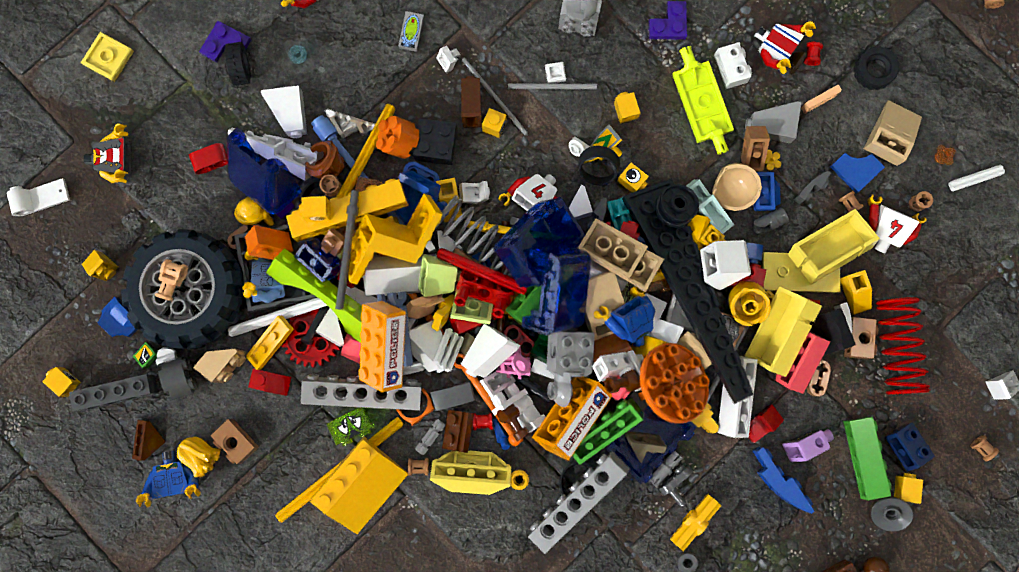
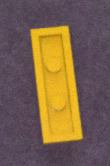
(269, 342)

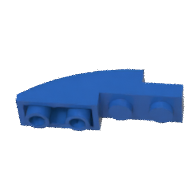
(786, 487)

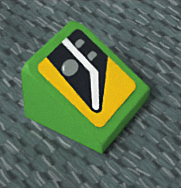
(145, 355)

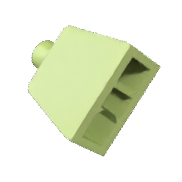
(437, 276)

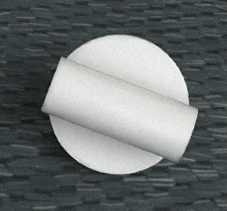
(577, 146)
(165, 354)

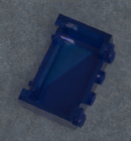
(542, 225)
(562, 290)
(651, 424)

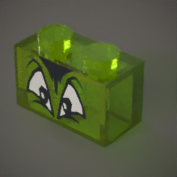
(349, 426)

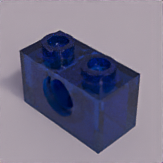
(317, 261)

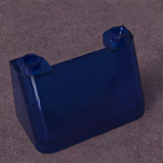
(266, 184)

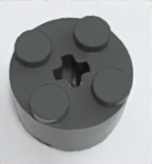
(177, 378)

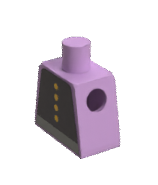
(808, 445)

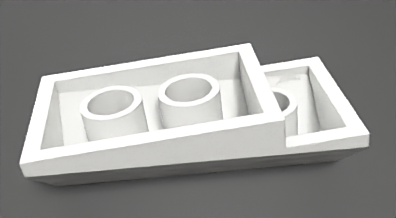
(392, 275)

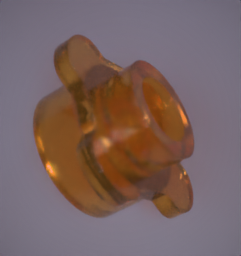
(939, 155)

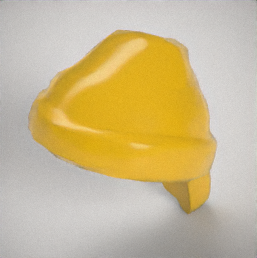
(250, 213)

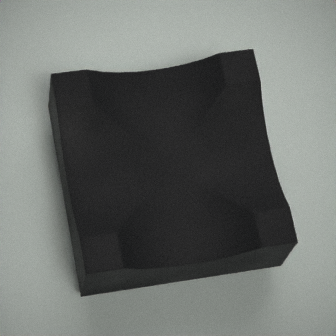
(835, 329)

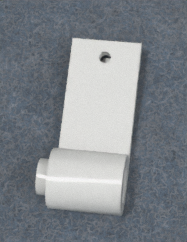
(29, 201)

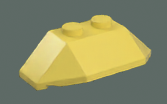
(471, 472)

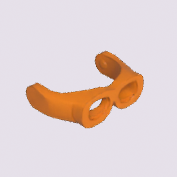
(429, 409)

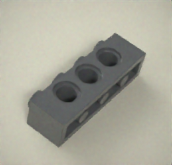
(113, 393)

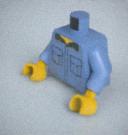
(262, 285)

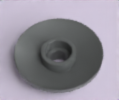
(891, 520)

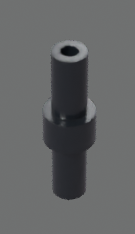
(534, 389)

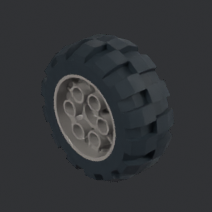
(217, 306)

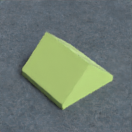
(473, 311)

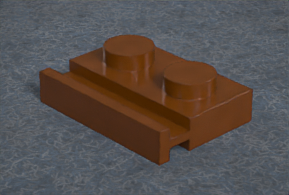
(458, 431)

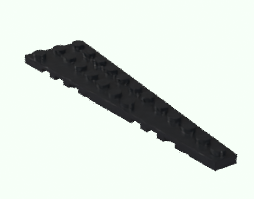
(685, 277)

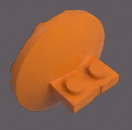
(674, 383)

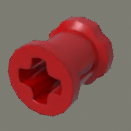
(813, 53)
(482, 421)

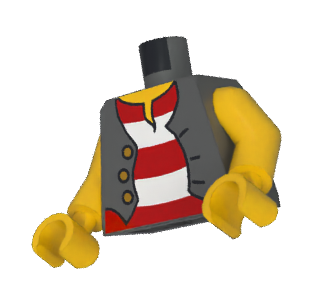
(112, 156)

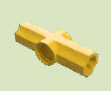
(695, 522)

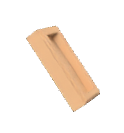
(821, 99)

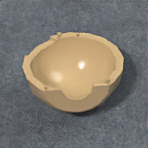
(737, 187)

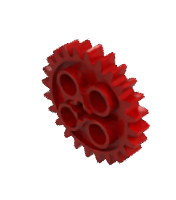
(312, 353)

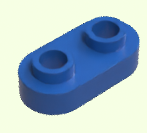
(422, 170)

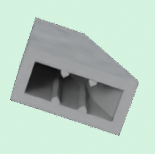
(779, 121)

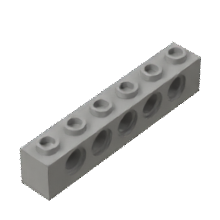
(312, 396)
(546, 538)

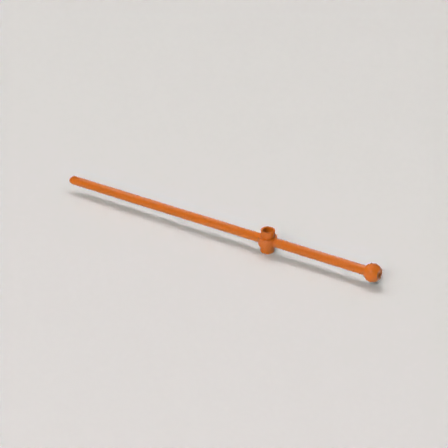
(476, 383)

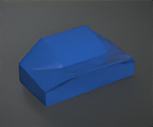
(769, 194)
(115, 319)

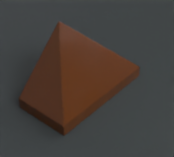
(146, 440)

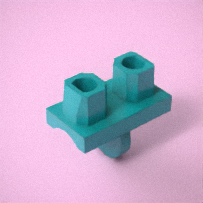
(618, 213)

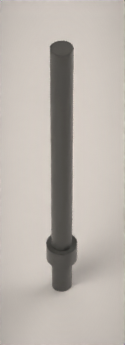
(352, 211)

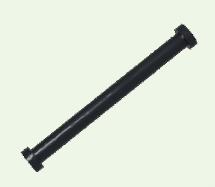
(307, 339)

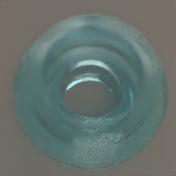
(297, 49)

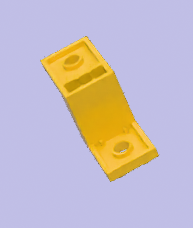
(393, 238)

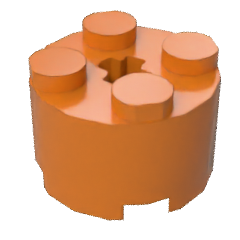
(397, 136)

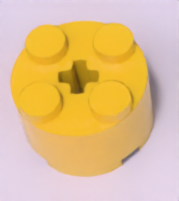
(752, 313)

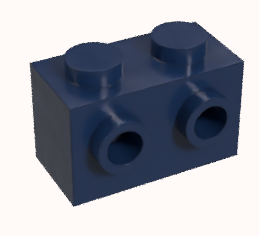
(909, 446)

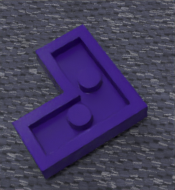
(674, 26)
(218, 37)

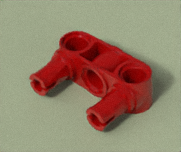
(483, 290)

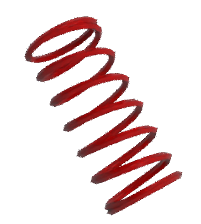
(893, 304)

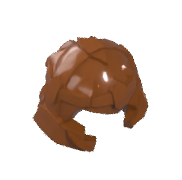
(331, 162)

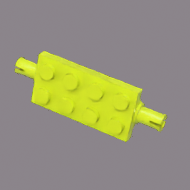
(703, 101)

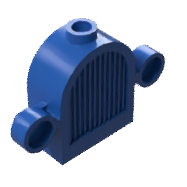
(414, 188)

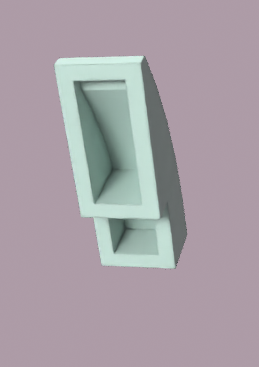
(710, 207)

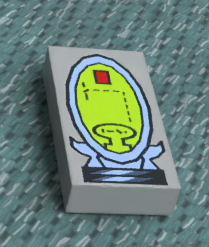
(411, 31)

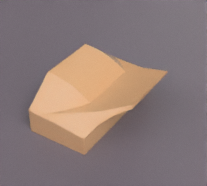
(423, 306)

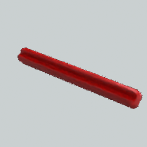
(480, 270)

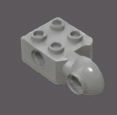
(579, 16)
(567, 357)

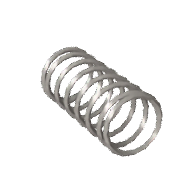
(459, 239)

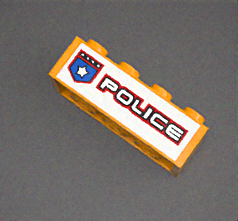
(382, 345)
(568, 426)

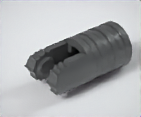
(770, 221)

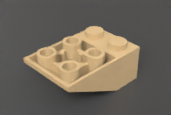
(893, 134)
(602, 291)

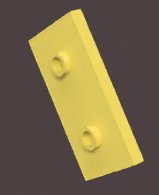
(784, 273)

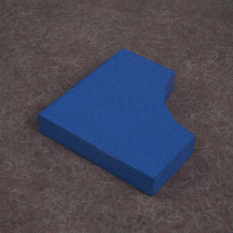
(856, 171)

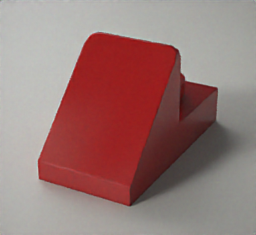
(270, 382)
(764, 422)

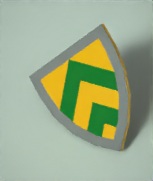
(609, 139)

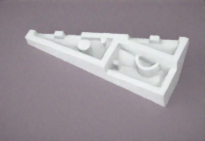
(347, 124)
(285, 150)

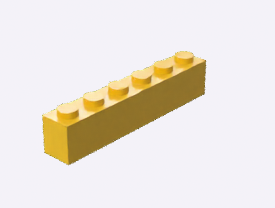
(374, 201)

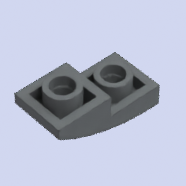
(815, 185)
(599, 210)
(453, 396)

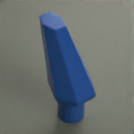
(501, 435)

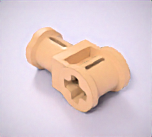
(170, 278)

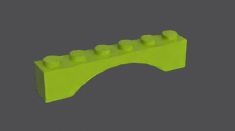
(291, 272)

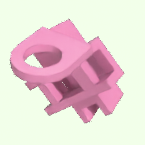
(510, 365)

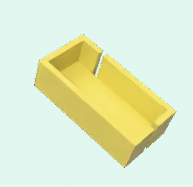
(833, 246)
(783, 331)

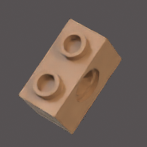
(755, 147)
(867, 349)
(245, 444)

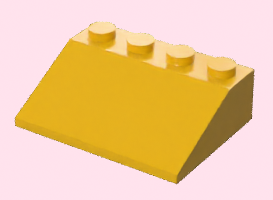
(359, 486)

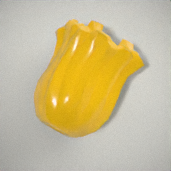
(197, 455)

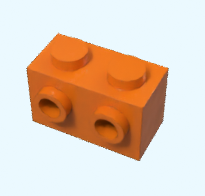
(267, 242)

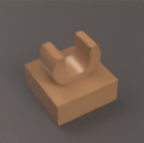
(333, 242)

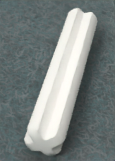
(976, 178)

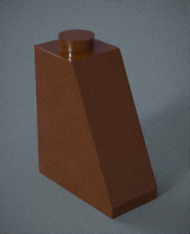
(471, 102)

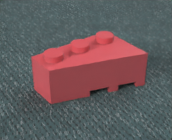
(805, 363)

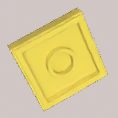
(107, 56)

